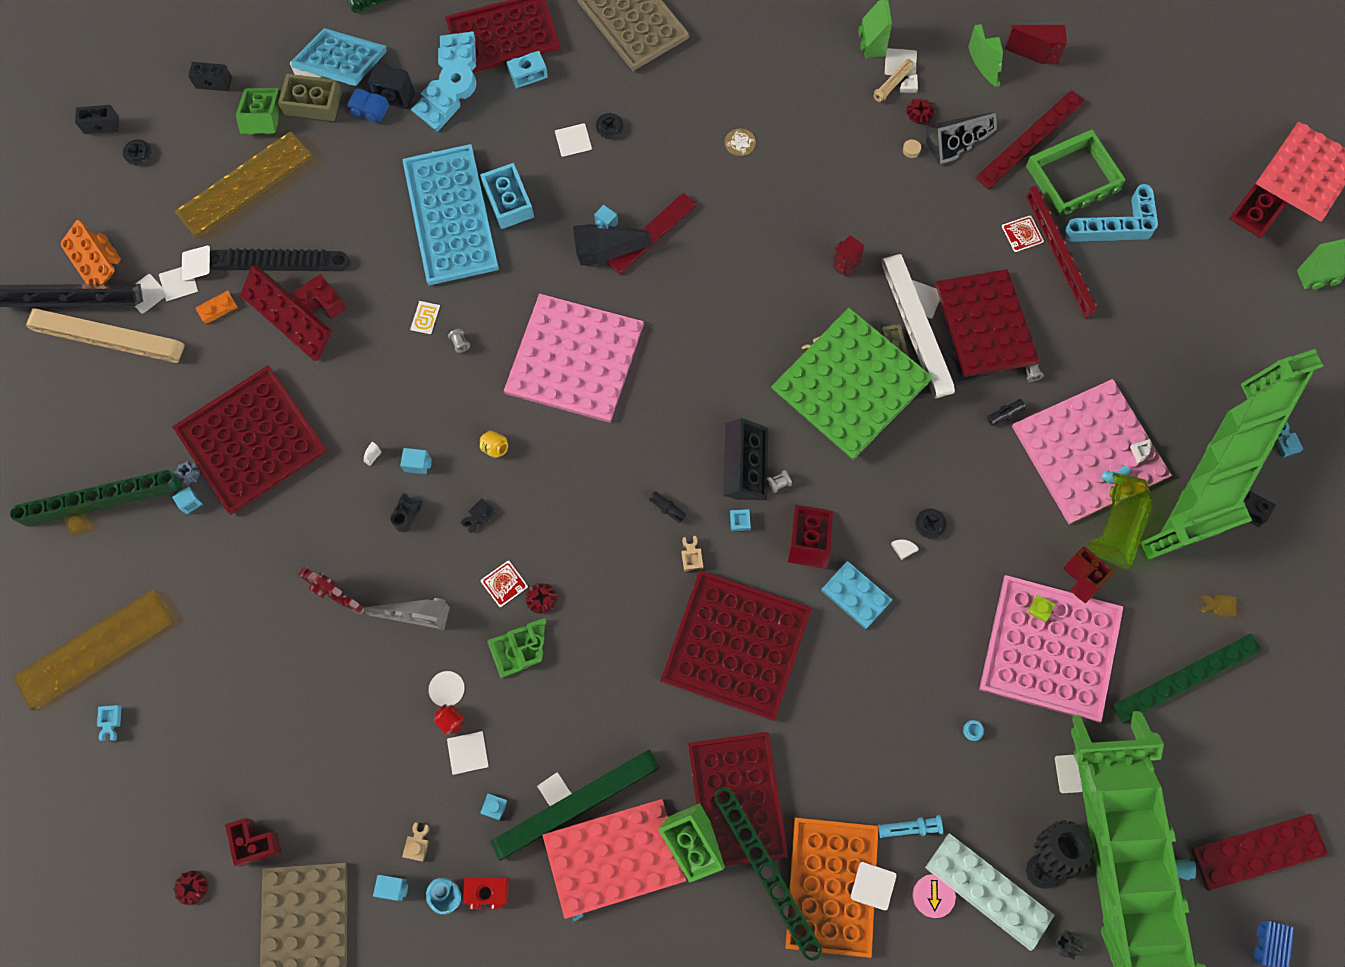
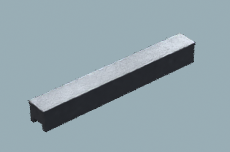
(70, 295)

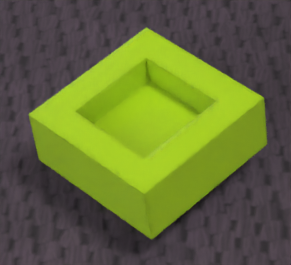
(1041, 608)

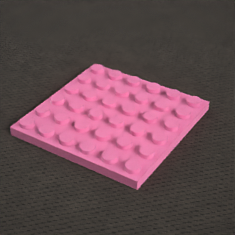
(574, 358)
(1080, 441)
(1055, 662)

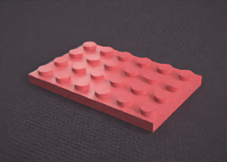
(1306, 171)
(611, 859)

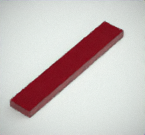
(658, 228)

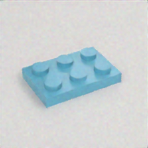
(856, 595)

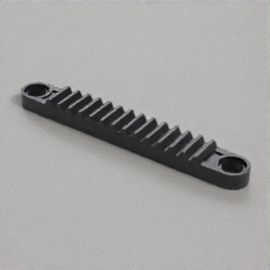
(279, 260)

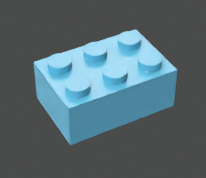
(507, 196)

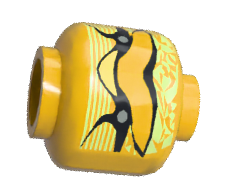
(493, 444)

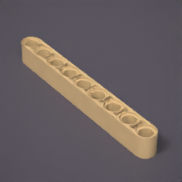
(105, 335)

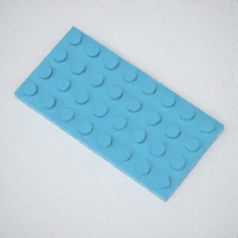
(450, 215)

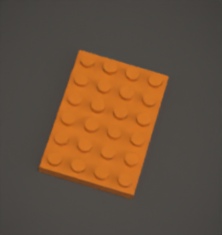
(822, 884)

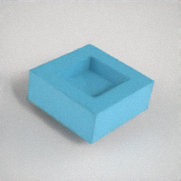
(740, 520)
(494, 807)

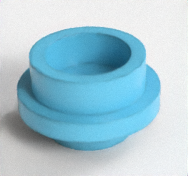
(973, 730)

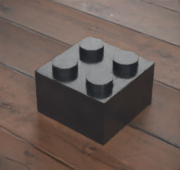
(393, 85)

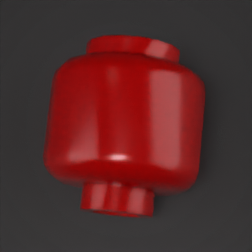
(448, 719)

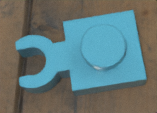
(1288, 443)
(107, 719)

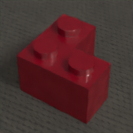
(317, 294)
(1089, 573)
(246, 846)

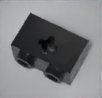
(210, 76)
(97, 119)

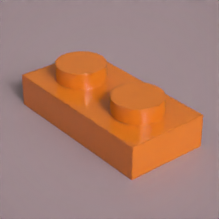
(216, 307)

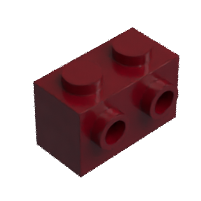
(848, 255)

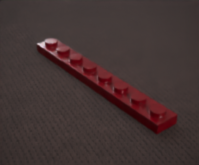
(1030, 139)
(1063, 256)

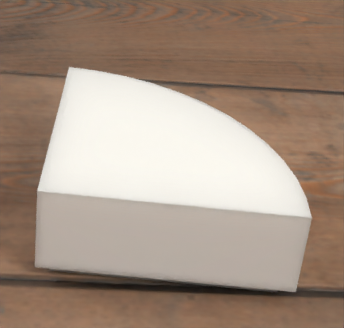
(909, 85)
(1141, 450)
(371, 453)
(904, 548)

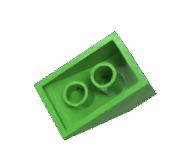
(876, 30)
(258, 111)
(1324, 266)
(692, 842)

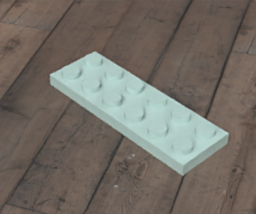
(990, 892)

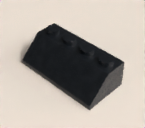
(745, 460)

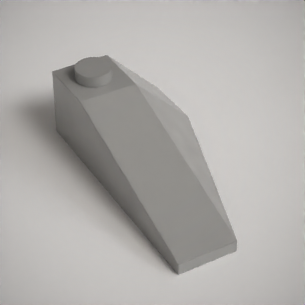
(421, 612)

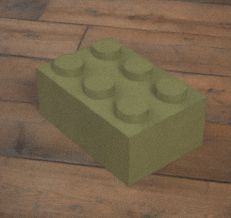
(310, 97)

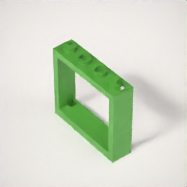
(1067, 147)

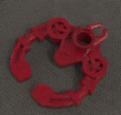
(323, 585)

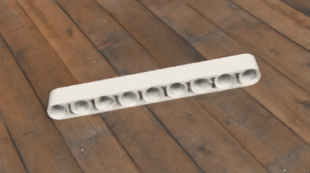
(918, 325)

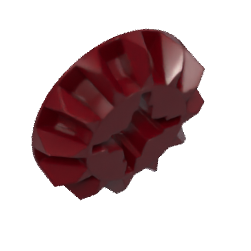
(915, 115)
(549, 602)
(199, 883)

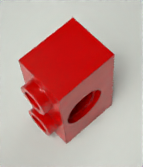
(474, 886)

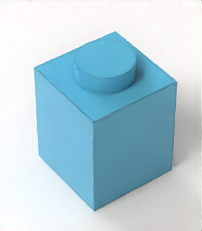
(415, 461)
(390, 888)

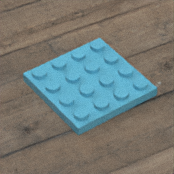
(339, 57)

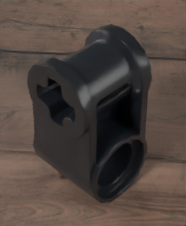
(407, 509)

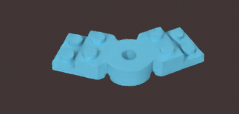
(442, 96)

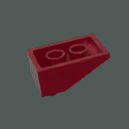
(1038, 42)
(1257, 210)
(810, 537)

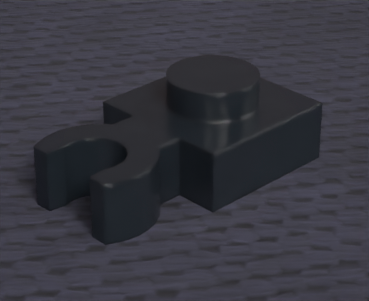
(480, 513)

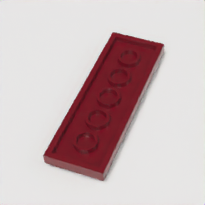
(285, 313)
(1259, 852)

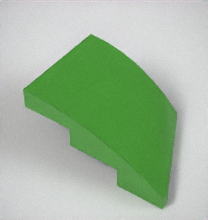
(986, 54)
(518, 648)

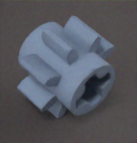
(187, 472)

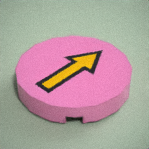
(933, 897)

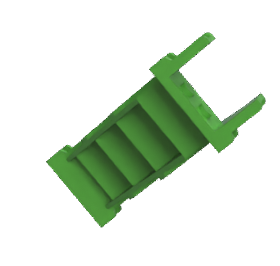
(1235, 456)
(1133, 849)

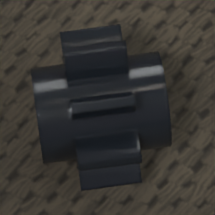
(1069, 944)

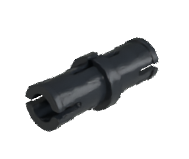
(1006, 412)
(667, 507)

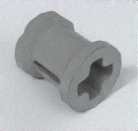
(459, 340)
(1033, 373)
(779, 481)

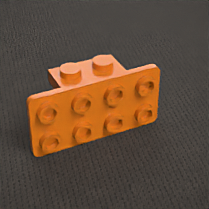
(90, 253)

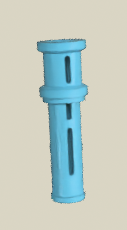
(922, 826)

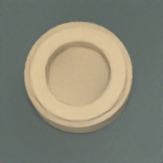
(911, 148)

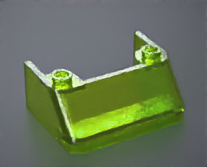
(1125, 522)

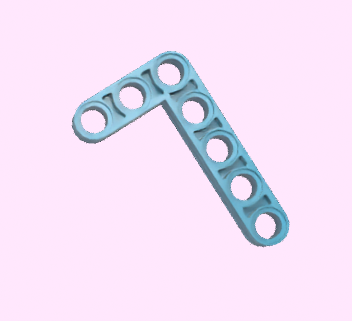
(1118, 224)

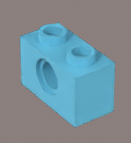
(527, 69)

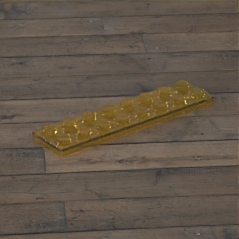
(243, 184)
(92, 650)

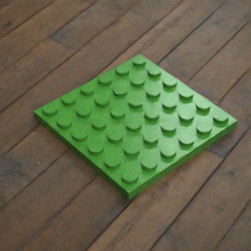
(851, 383)

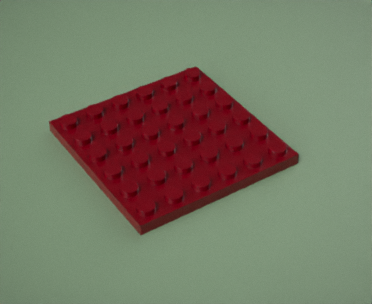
(249, 439)
(736, 645)

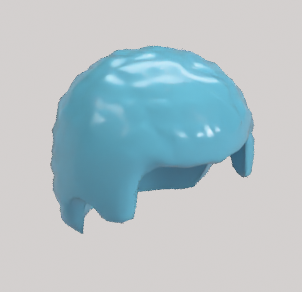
(443, 895)

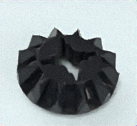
(608, 119)
(133, 147)
(932, 515)
(1033, 874)

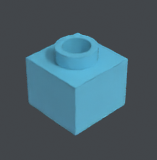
(605, 217)
(187, 500)

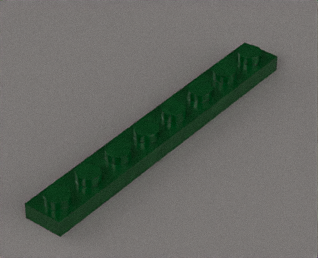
(1187, 677)

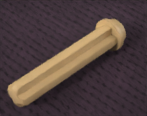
(881, 93)

